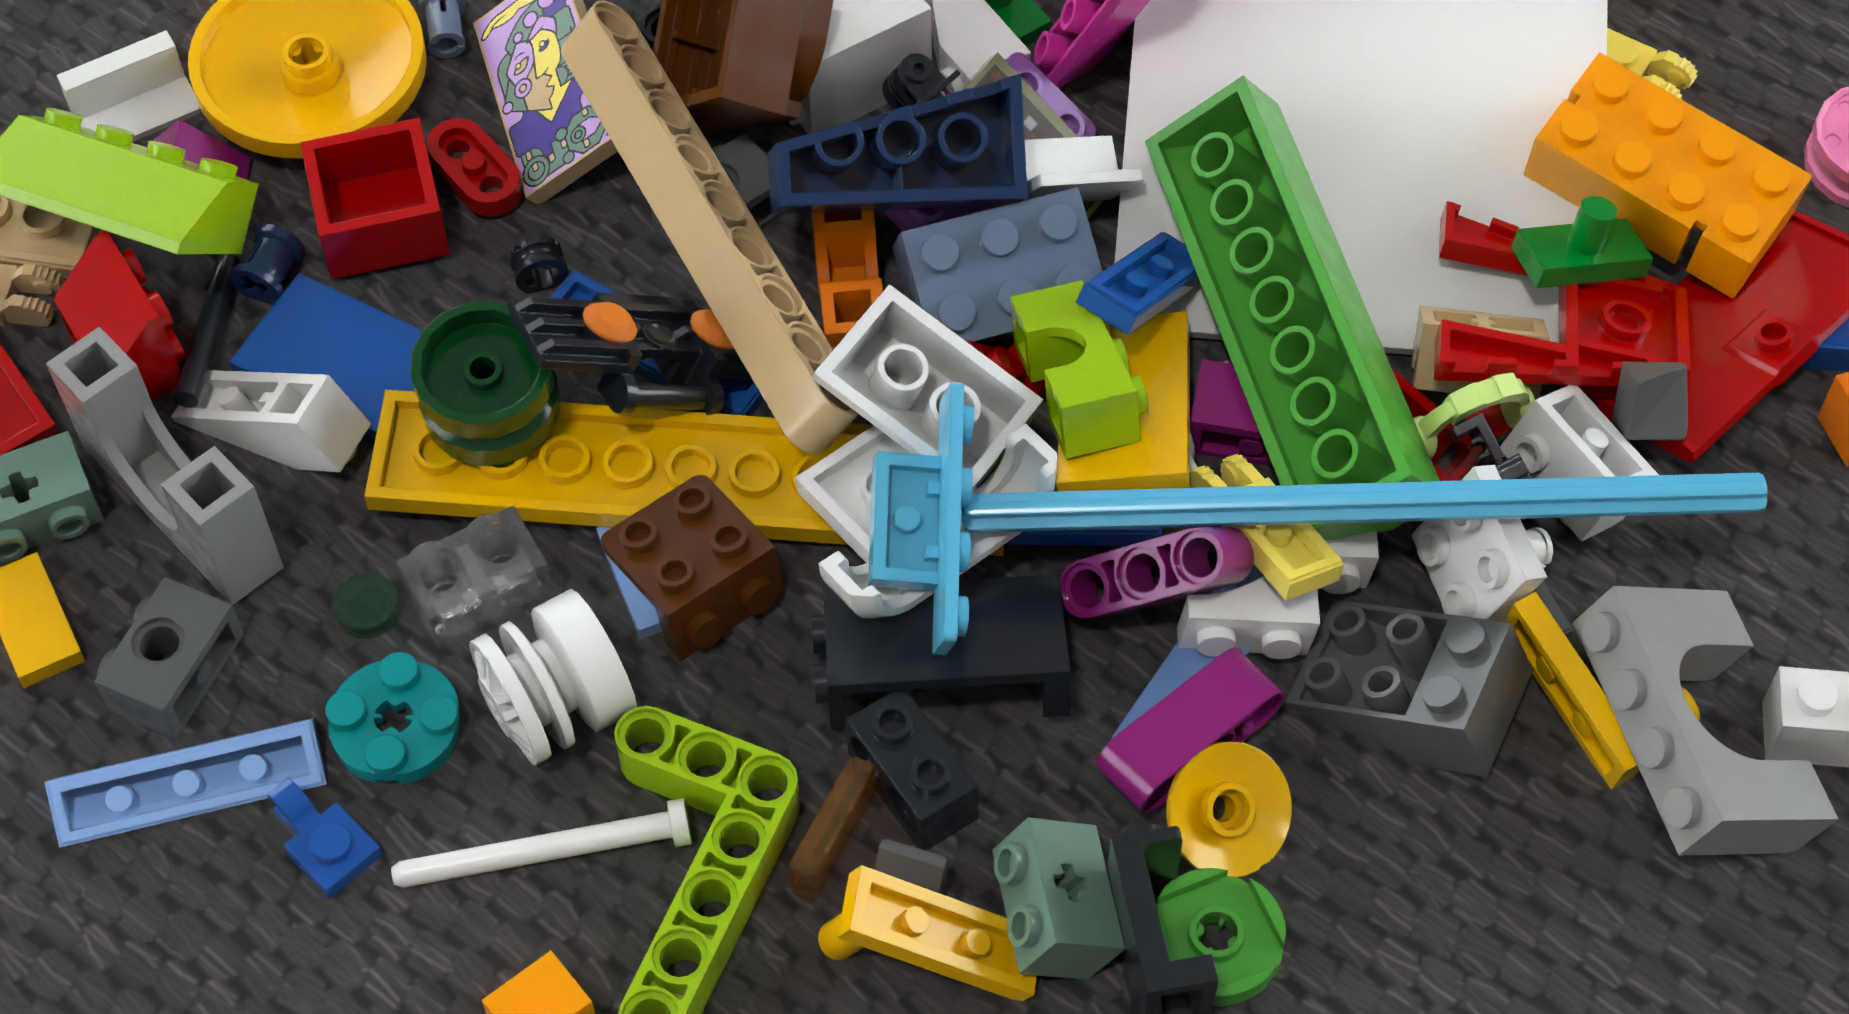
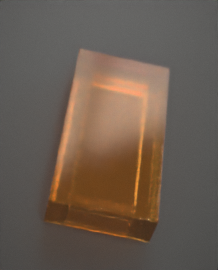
(832, 828)

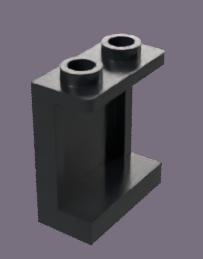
(1138, 870)

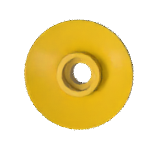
(1254, 815)

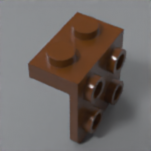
(696, 564)

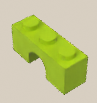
(1085, 371)

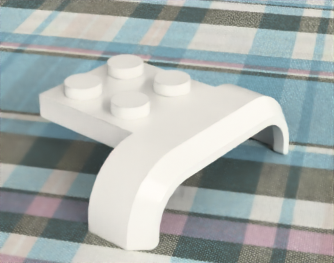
(841, 494)

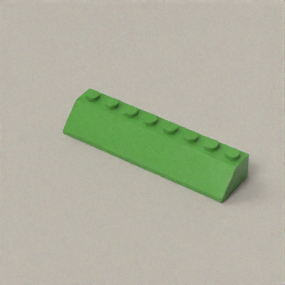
(1286, 300)

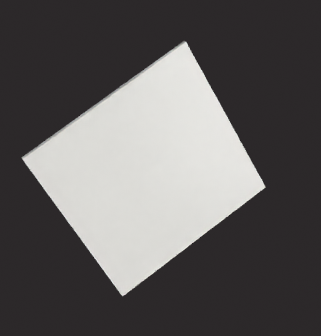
(1391, 122)

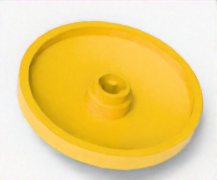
(304, 69)

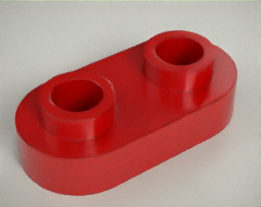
(478, 170)

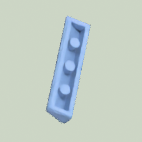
(184, 782)

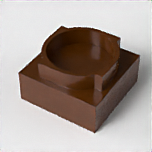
(742, 57)

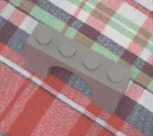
(197, 504)
(1705, 792)

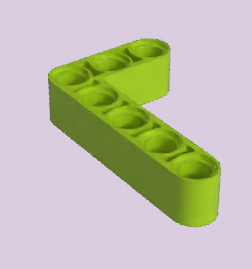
(713, 873)

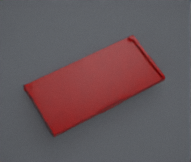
(1759, 336)

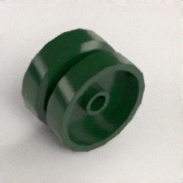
(482, 386)

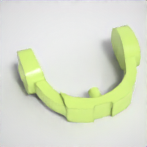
(1499, 389)

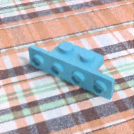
(919, 520)

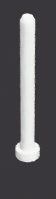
(547, 847)

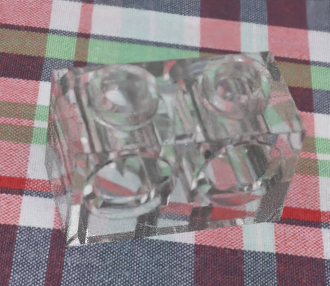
(481, 588)

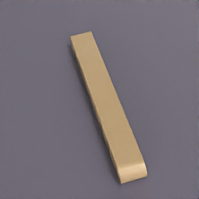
(707, 223)

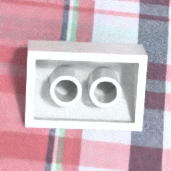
(900, 366)

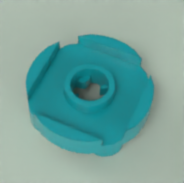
(394, 685)

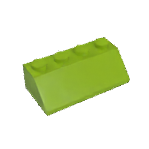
(125, 186)

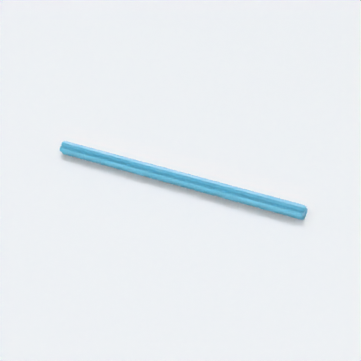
(1367, 502)

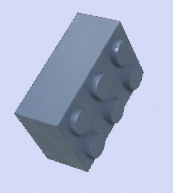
(975, 262)

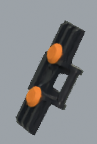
(619, 331)

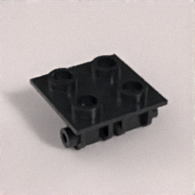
(915, 82)

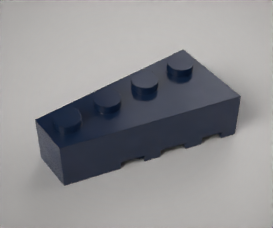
(918, 156)

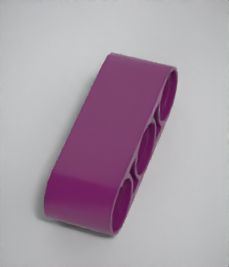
(1181, 565)
(1215, 705)

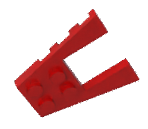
(1597, 321)

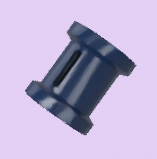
(268, 264)

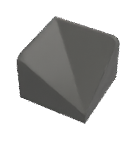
(1652, 401)

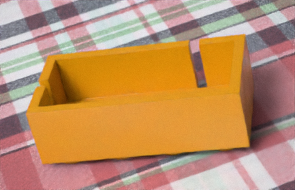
(1667, 172)

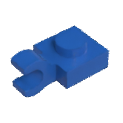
(325, 846)

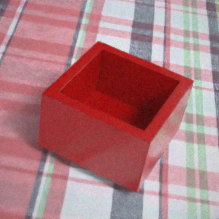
(374, 198)

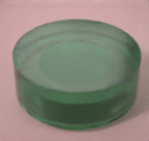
(366, 605)

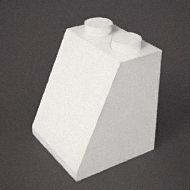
(860, 52)

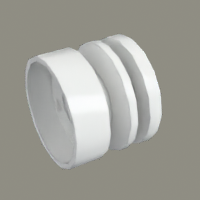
(547, 679)

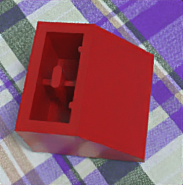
(108, 295)

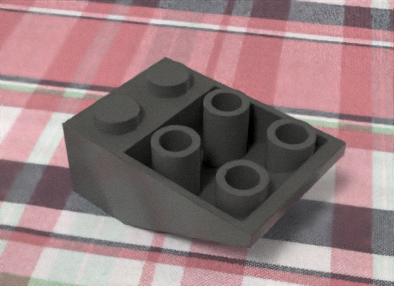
(1415, 682)

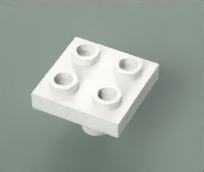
(1483, 563)

